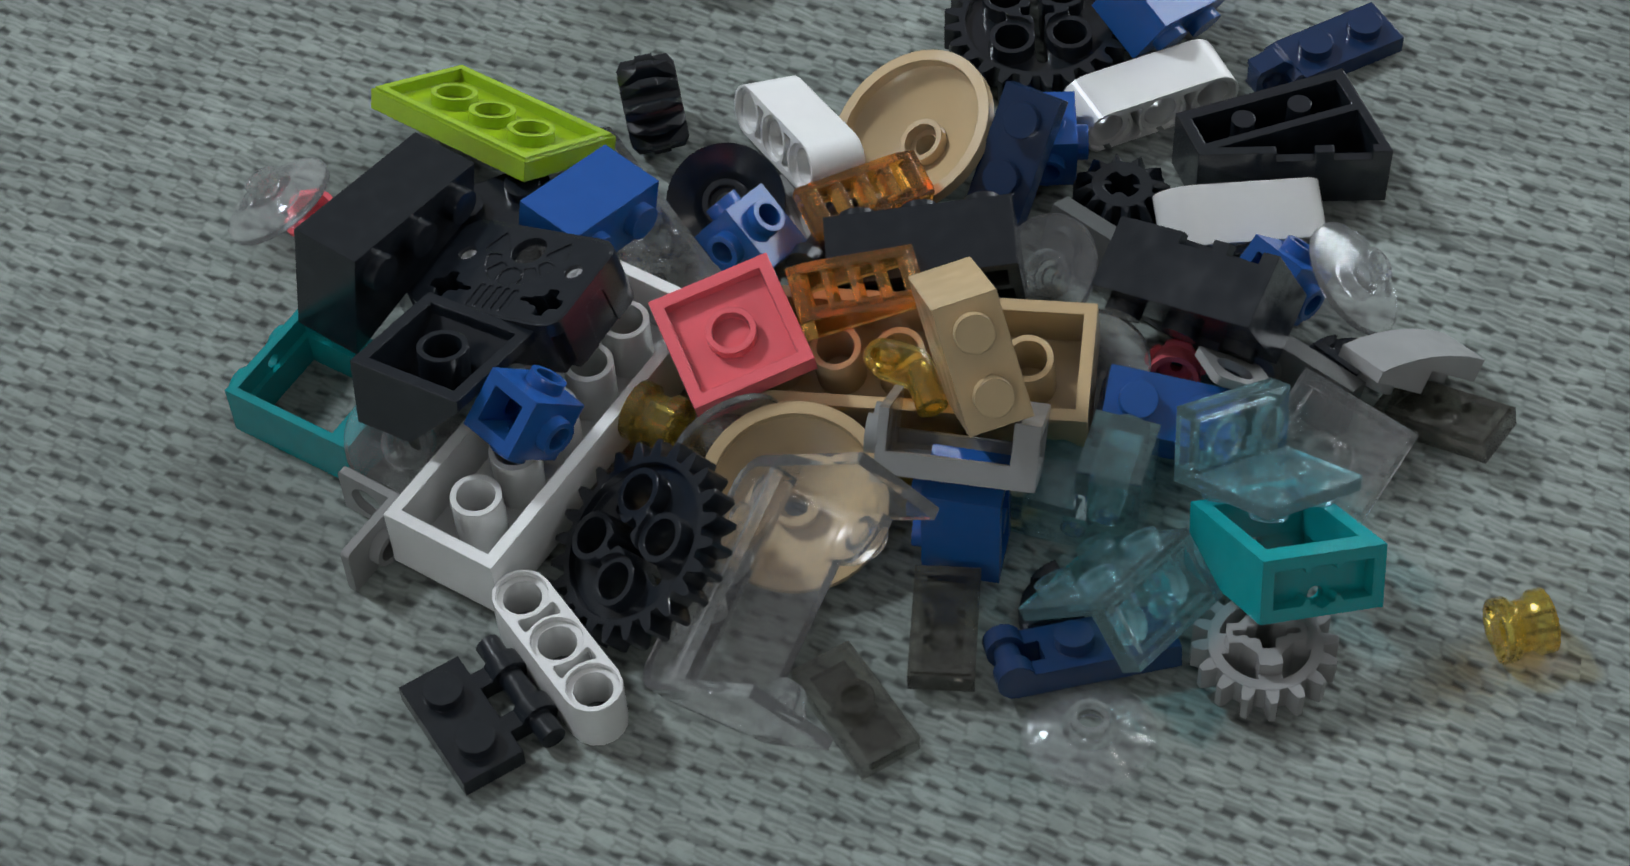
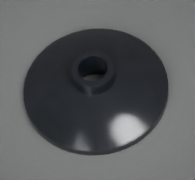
(714, 173)

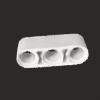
(1149, 91)
(796, 130)
(1241, 210)
(555, 632)

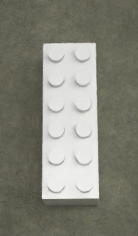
(483, 516)

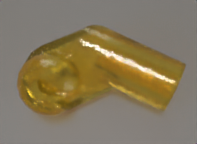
(909, 367)

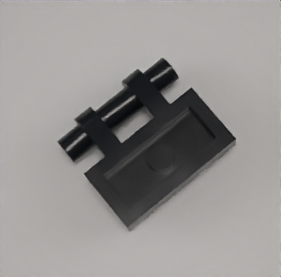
(465, 726)

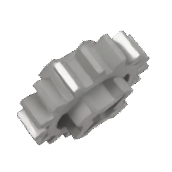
(1255, 660)

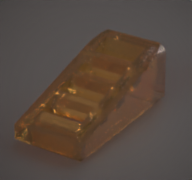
(895, 176)
(843, 315)

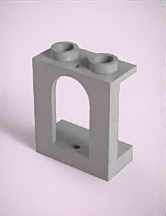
(908, 450)

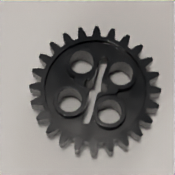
(1001, 41)
(644, 544)

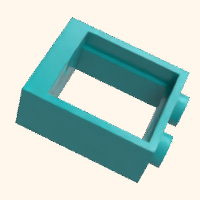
(269, 375)
(1278, 567)

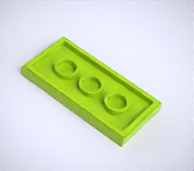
(491, 121)

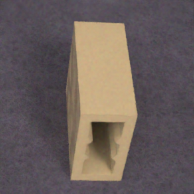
(971, 346)

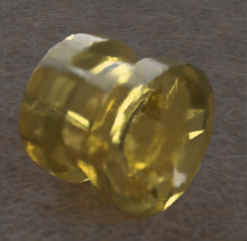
(653, 415)
(1522, 625)

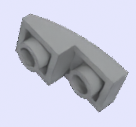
(1409, 359)

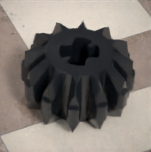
(652, 103)
(1119, 189)

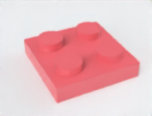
(732, 334)

